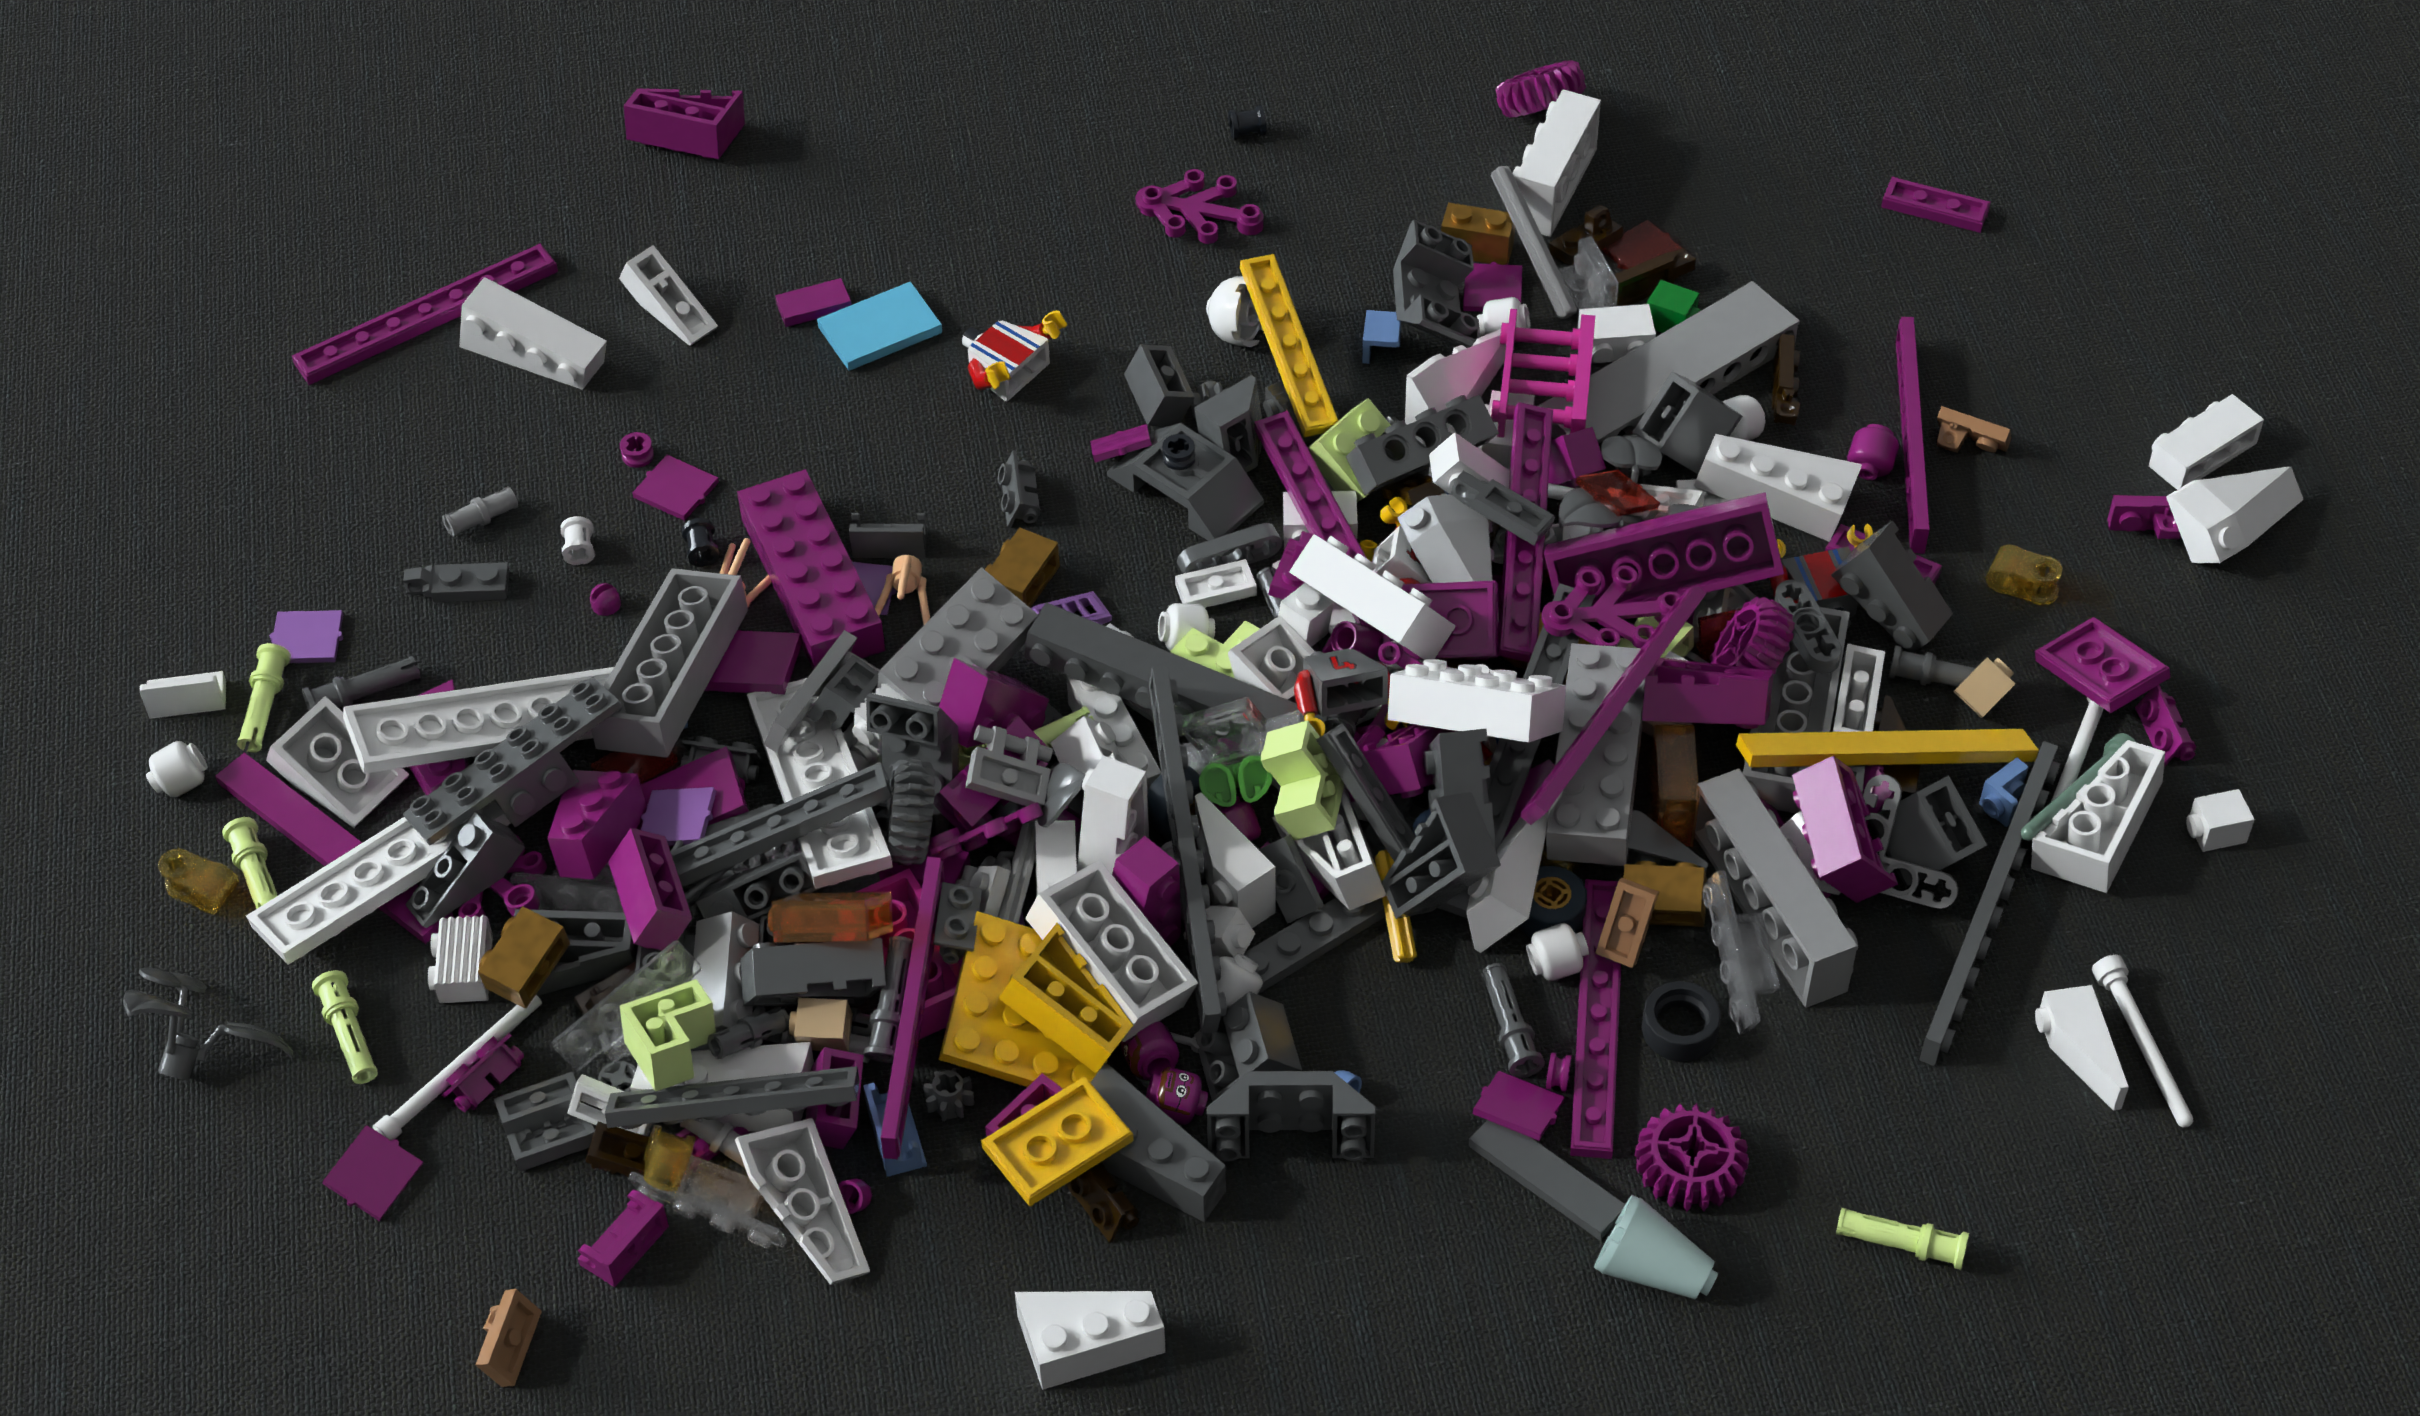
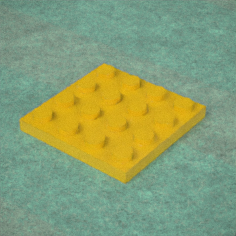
(987, 1032)

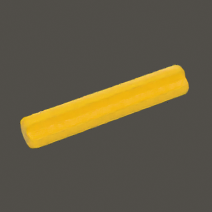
(1399, 929)

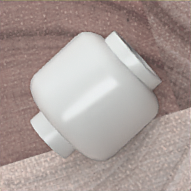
(1498, 311)
(1753, 417)
(1180, 619)
(176, 769)
(1557, 952)
(1238, 978)

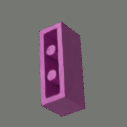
(649, 889)

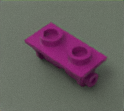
(2162, 725)
(495, 1060)

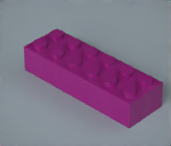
(1672, 553)
(809, 566)

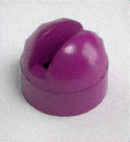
(605, 599)
(851, 1189)

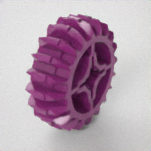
(1538, 87)
(1755, 636)
(1717, 1156)

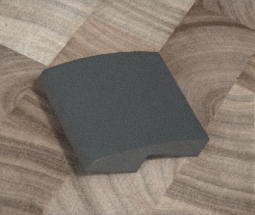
(539, 1122)

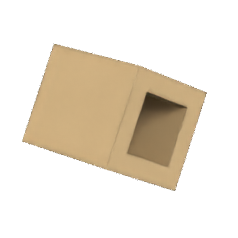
(1985, 685)
(822, 1023)

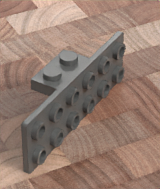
(520, 771)

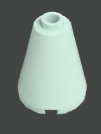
(1654, 1253)

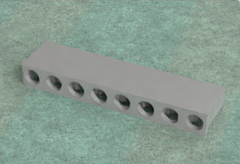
(1696, 348)

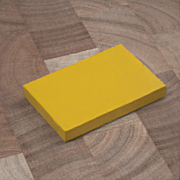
(1057, 1141)

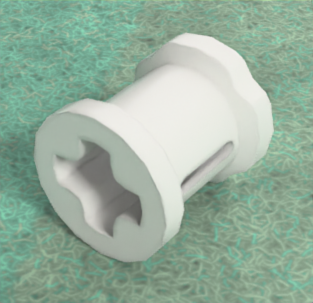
(577, 543)

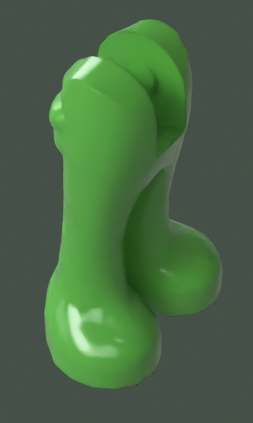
(1220, 781)

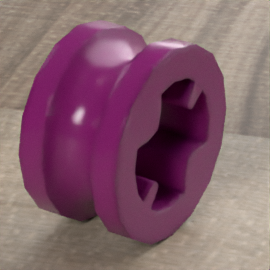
(641, 457)
(1558, 1072)

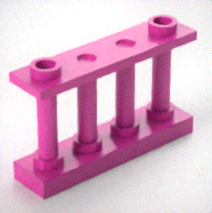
(1577, 365)

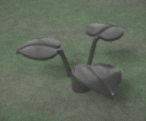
(1624, 452)
(1062, 787)
(182, 1048)

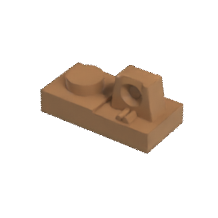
(1958, 426)
(1627, 922)
(508, 1337)

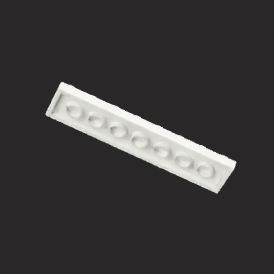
(452, 722)
(810, 760)
(351, 887)

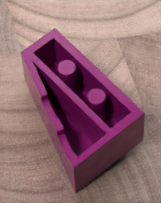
(1400, 760)
(594, 821)

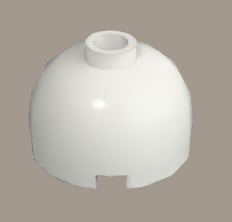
(1233, 313)

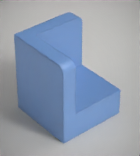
(1380, 330)

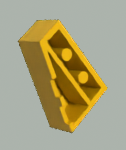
(1066, 1002)

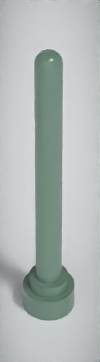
(2045, 817)

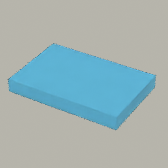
(879, 326)

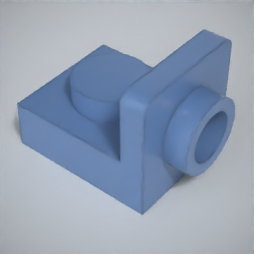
(2003, 790)

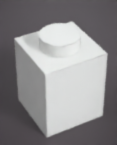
(1307, 613)
(2220, 820)
(1231, 931)

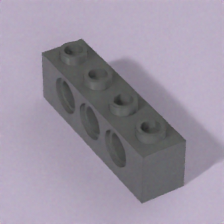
(1376, 470)

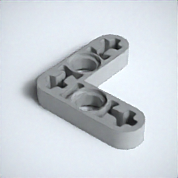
(1890, 863)

